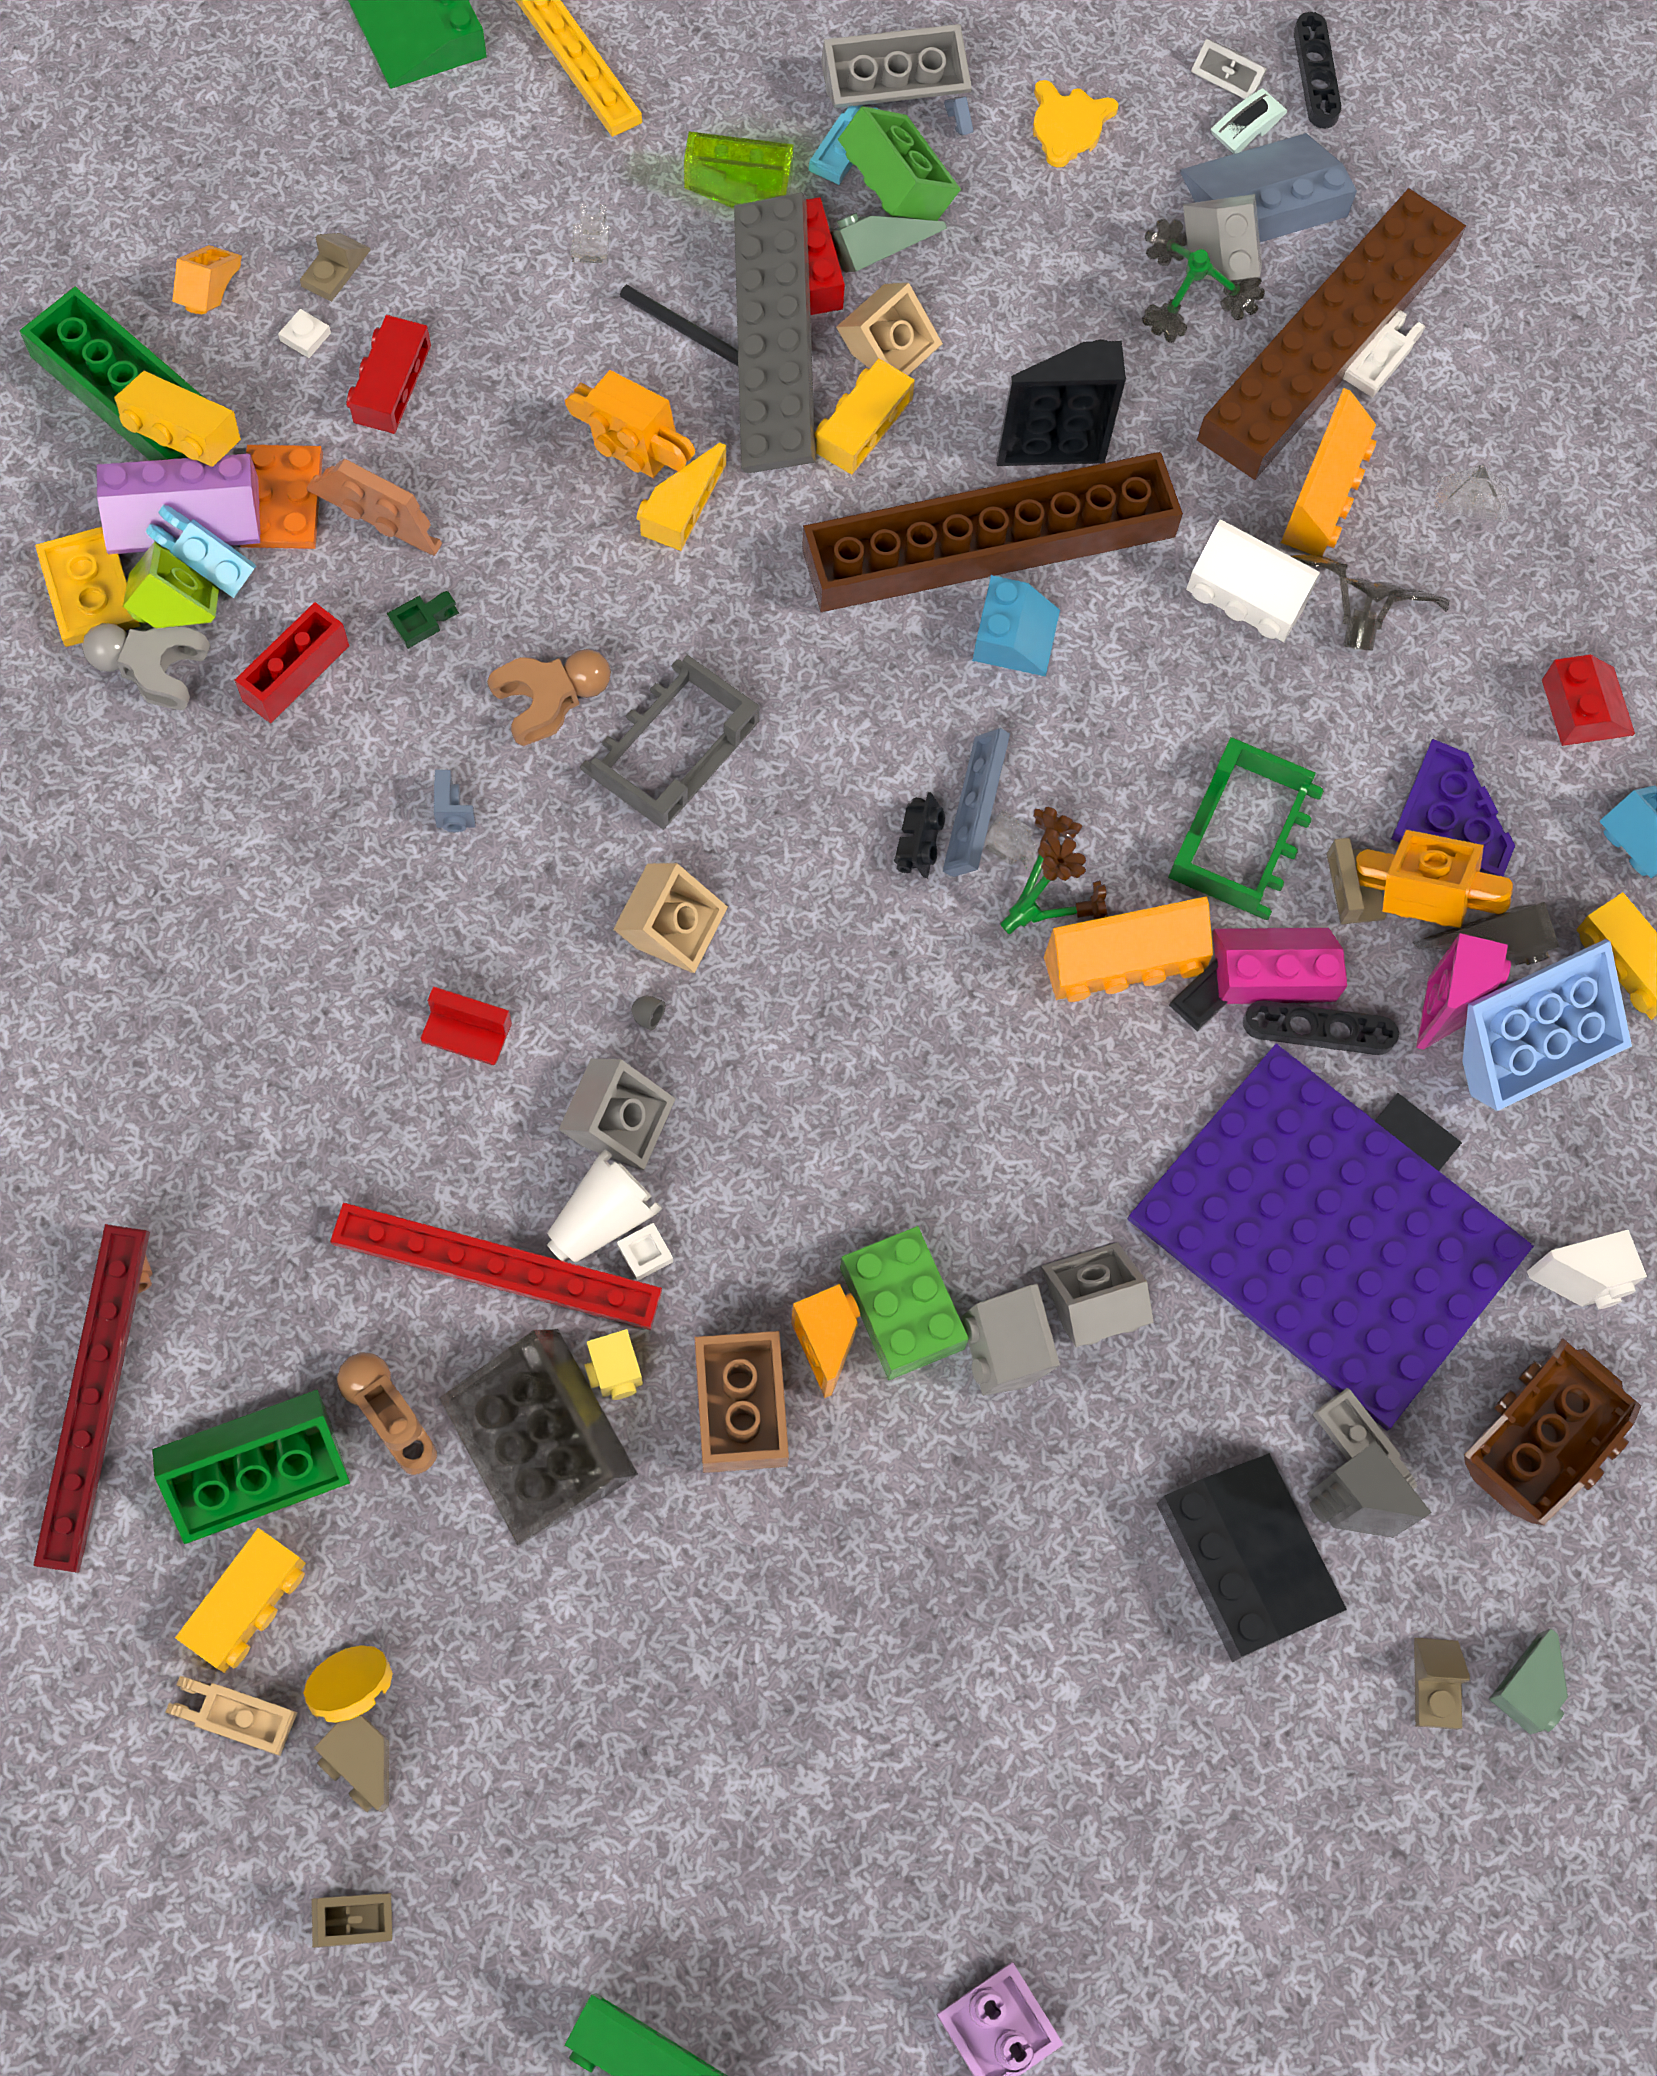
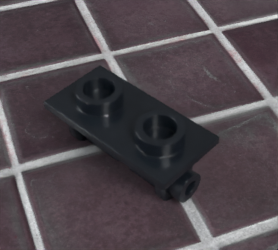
(923, 820)

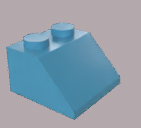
(1016, 627)
(1635, 829)

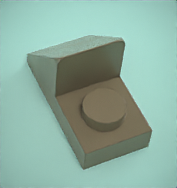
(334, 265)
(1438, 1682)

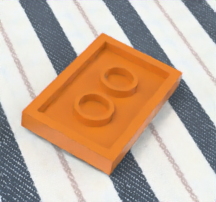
(285, 505)

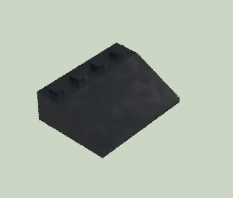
(1064, 407)
(1250, 1556)

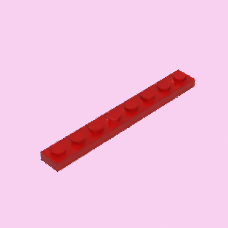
(496, 1266)

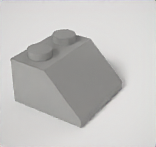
(1227, 233)
(617, 1112)
(1098, 1294)
(1010, 1341)

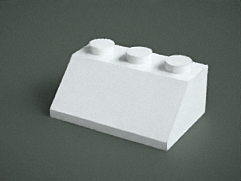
(1252, 581)

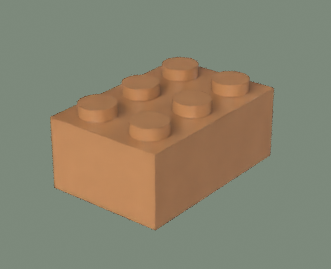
(741, 1402)

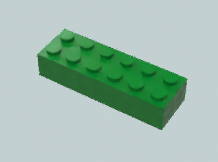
(96, 361)

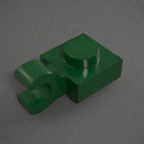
(418, 620)

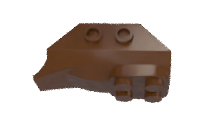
(1552, 1434)

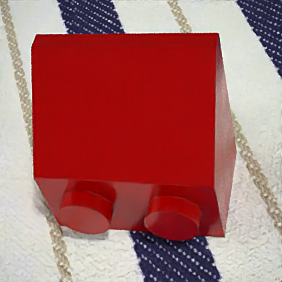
(1586, 700)

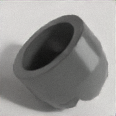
(644, 1008)

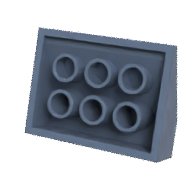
(1292, 181)

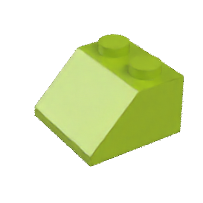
(168, 591)

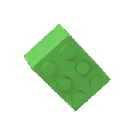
(898, 164)
(903, 1303)

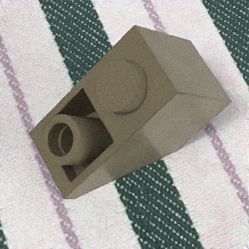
(361, 1757)

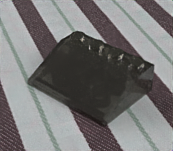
(537, 1435)

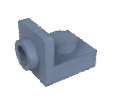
(447, 807)

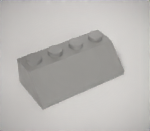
(895, 66)

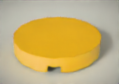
(347, 1683)

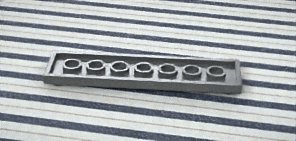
(774, 334)

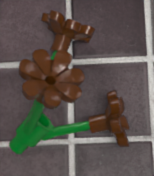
(1056, 862)

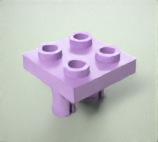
(1000, 2026)

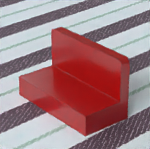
(466, 1026)

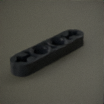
(1317, 70)
(1320, 1027)

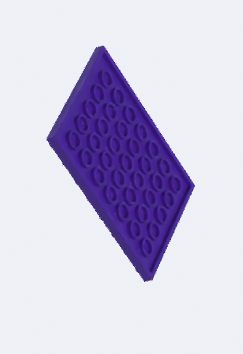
(1331, 1235)

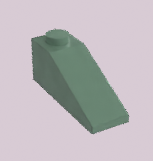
(873, 238)

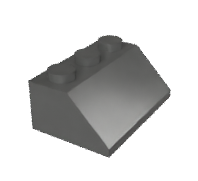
(1368, 1496)

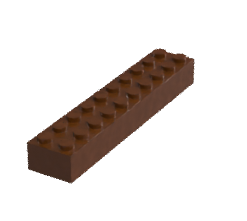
(1329, 333)
(990, 531)

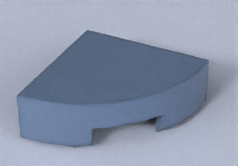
(959, 108)

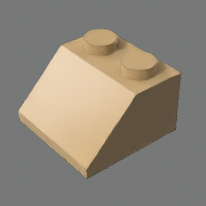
(890, 328)
(671, 916)

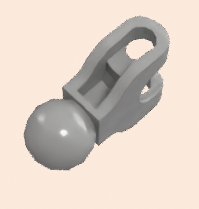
(145, 658)

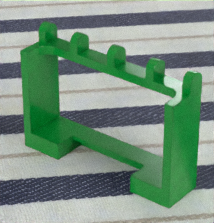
(1270, 767)

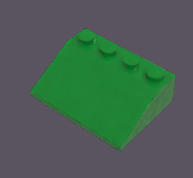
(419, 36)

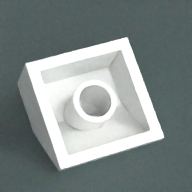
(1592, 1270)

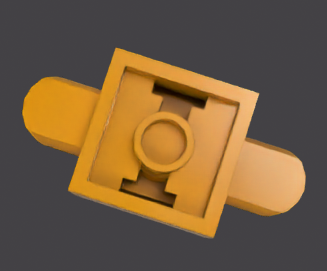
(631, 424)
(1434, 879)

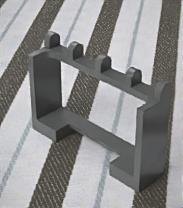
(678, 793)

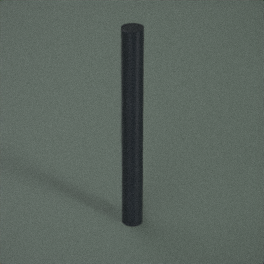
(680, 324)

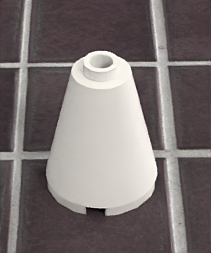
(600, 1211)

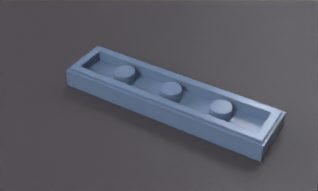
(976, 803)

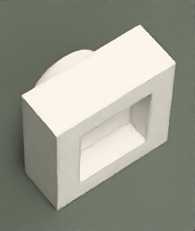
(304, 333)
(645, 1252)

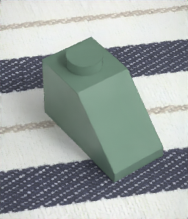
(1535, 1686)

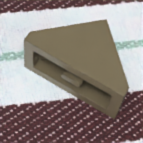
(351, 1920)

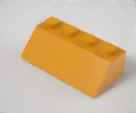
(1331, 477)
(1129, 949)

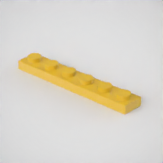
(583, 64)

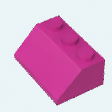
(1279, 965)
(1464, 974)

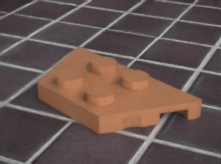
(377, 502)

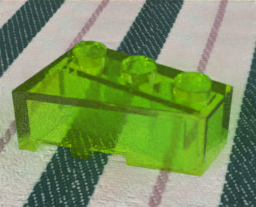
(737, 168)

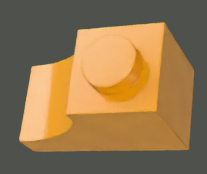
(203, 278)

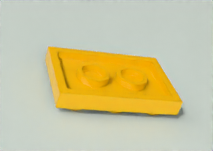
(84, 584)

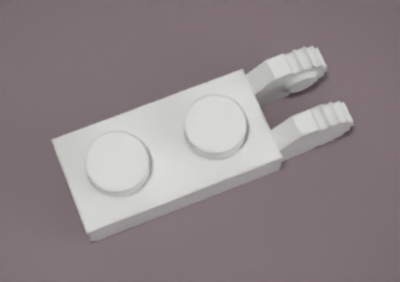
(1382, 355)

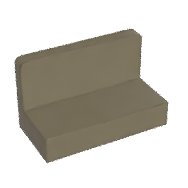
(1353, 901)

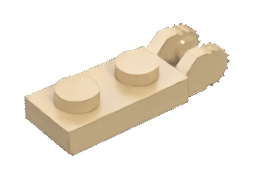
(236, 1716)

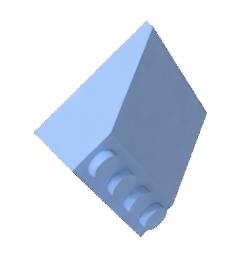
(1545, 1027)

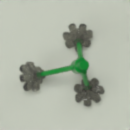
(1169, 243)

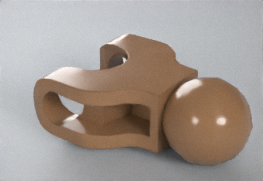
(551, 688)
(367, 1383)

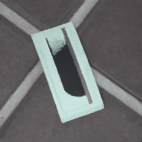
(1247, 120)

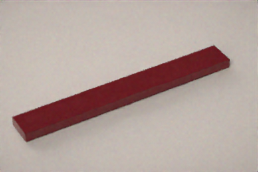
(91, 1399)

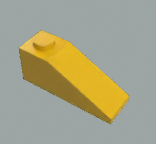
(680, 499)

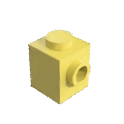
(613, 1365)

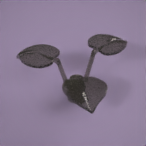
(1362, 624)

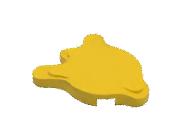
(1069, 122)

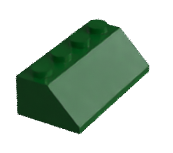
(249, 1467)
(628, 2047)

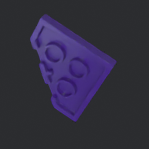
(1453, 805)

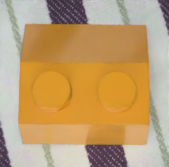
(826, 1332)

